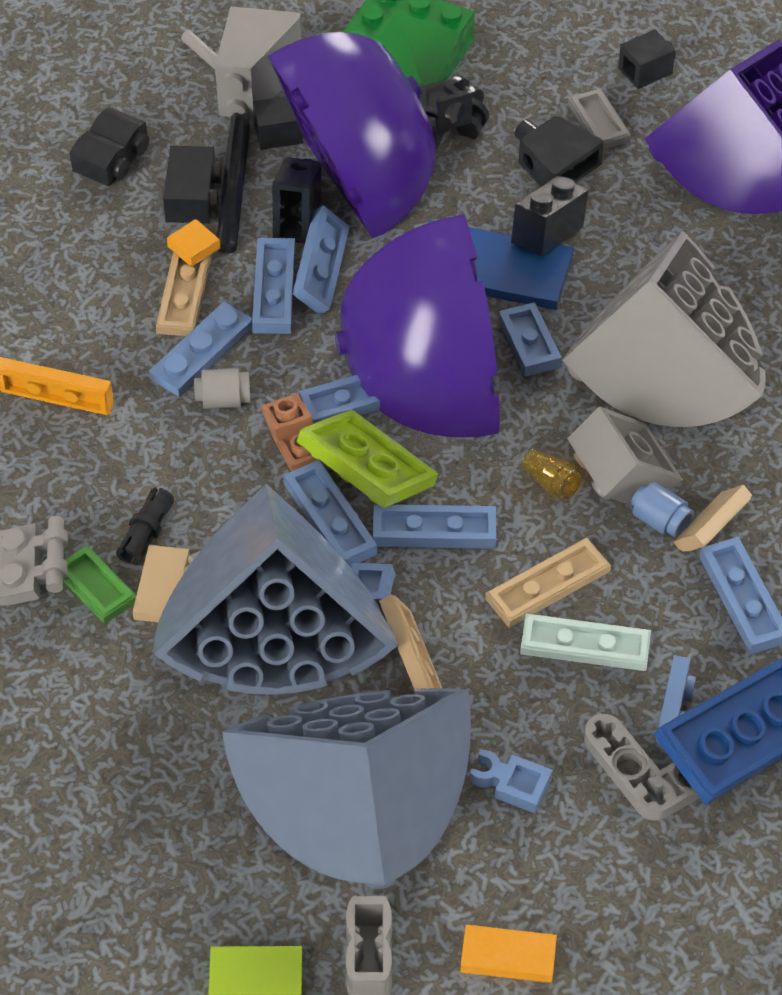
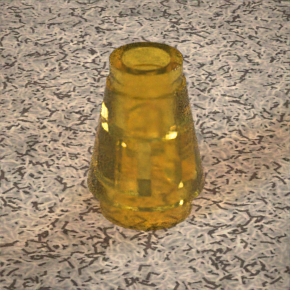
(553, 474)

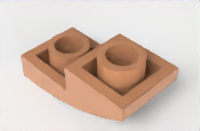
(284, 421)

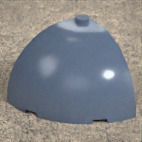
(271, 607)
(356, 778)

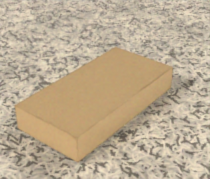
(713, 519)
(159, 578)

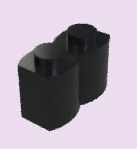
(109, 146)

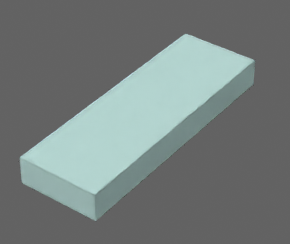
(585, 642)

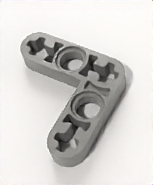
(660, 782)

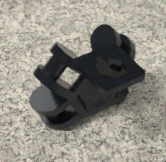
(454, 106)

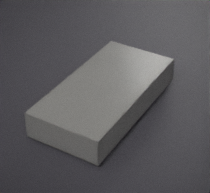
(599, 117)

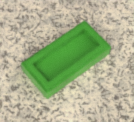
(97, 585)

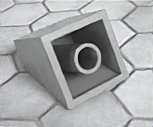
(243, 61)

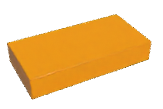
(508, 953)

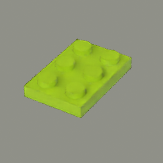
(367, 458)

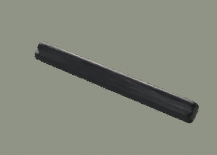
(233, 182)

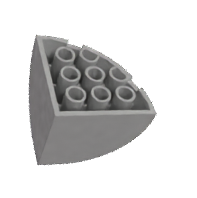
(672, 345)

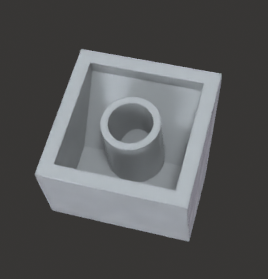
(620, 455)

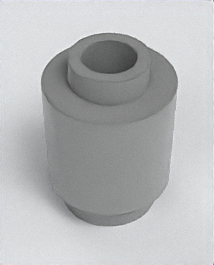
(222, 388)

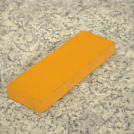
(56, 386)

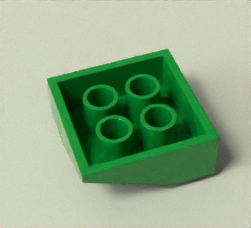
(420, 34)

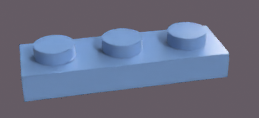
(321, 260)
(273, 286)
(201, 348)
(330, 512)
(435, 526)
(743, 594)

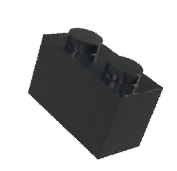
(190, 184)
(549, 215)

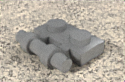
(21, 561)

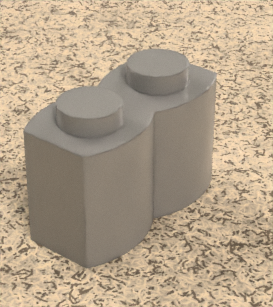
(369, 946)

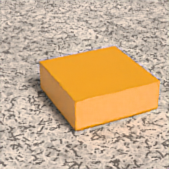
(193, 242)

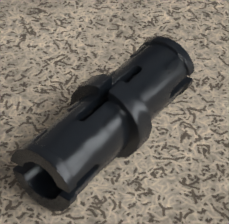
(145, 526)

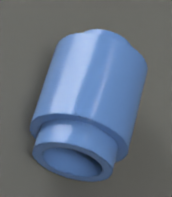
(661, 509)

